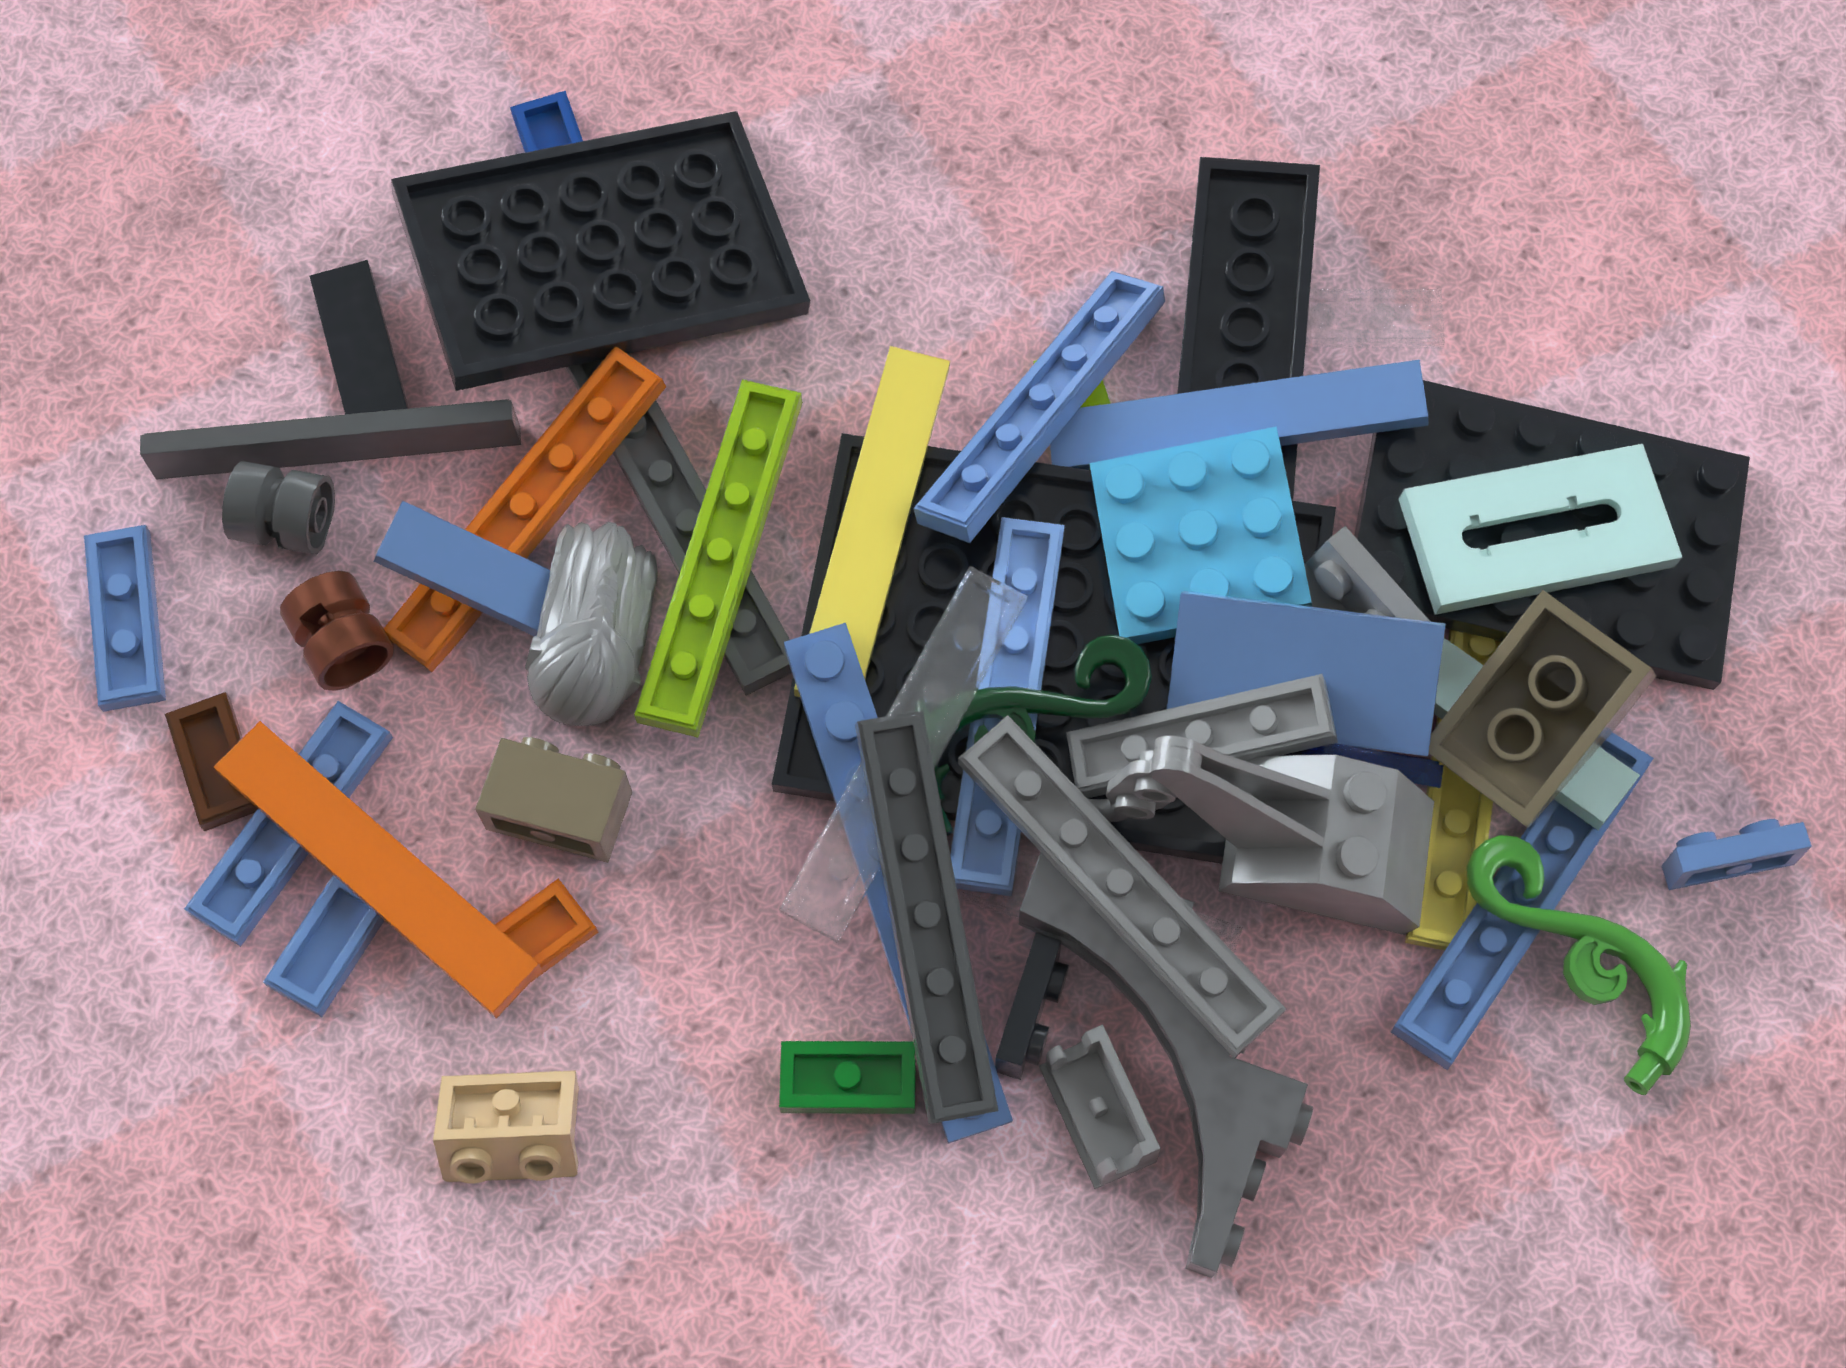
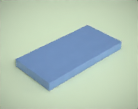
(1374, 666)

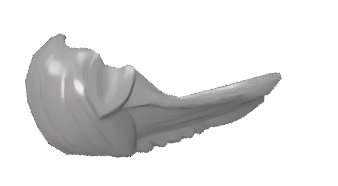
(591, 625)

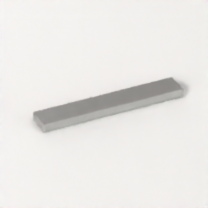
(1122, 887)

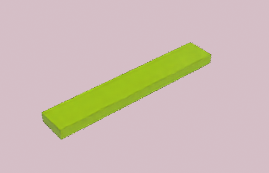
(719, 559)

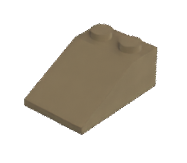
(1539, 709)

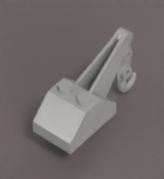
(1296, 828)

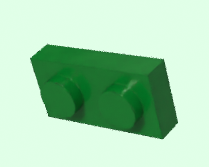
(847, 1077)

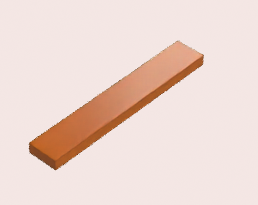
(535, 494)
(378, 869)

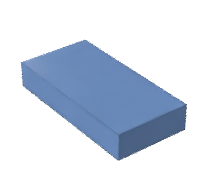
(324, 948)

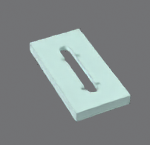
(1472, 577)

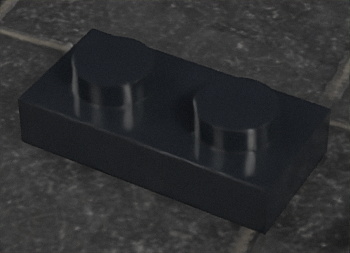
(1040, 981)

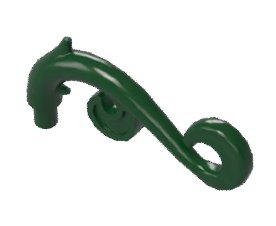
(1020, 701)

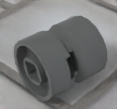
(267, 506)

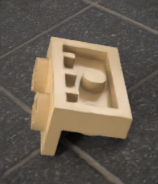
(507, 1126)

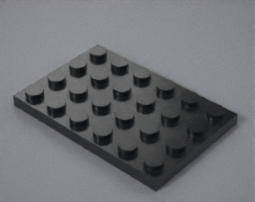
(597, 249)
(1663, 617)

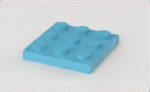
(1197, 522)

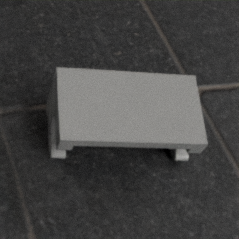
(1100, 1108)

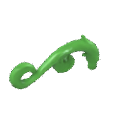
(1670, 1022)

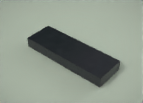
(358, 339)

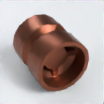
(336, 630)

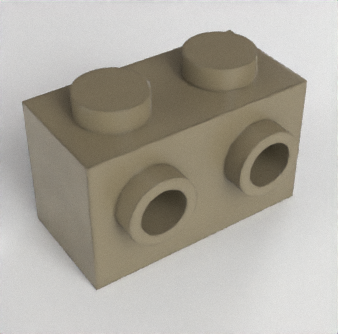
(555, 798)

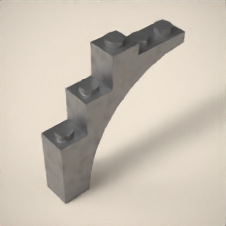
(1229, 1101)

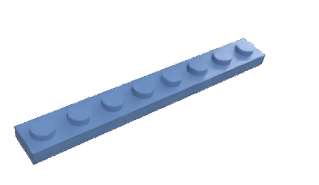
(833, 701)

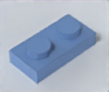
(1757, 849)

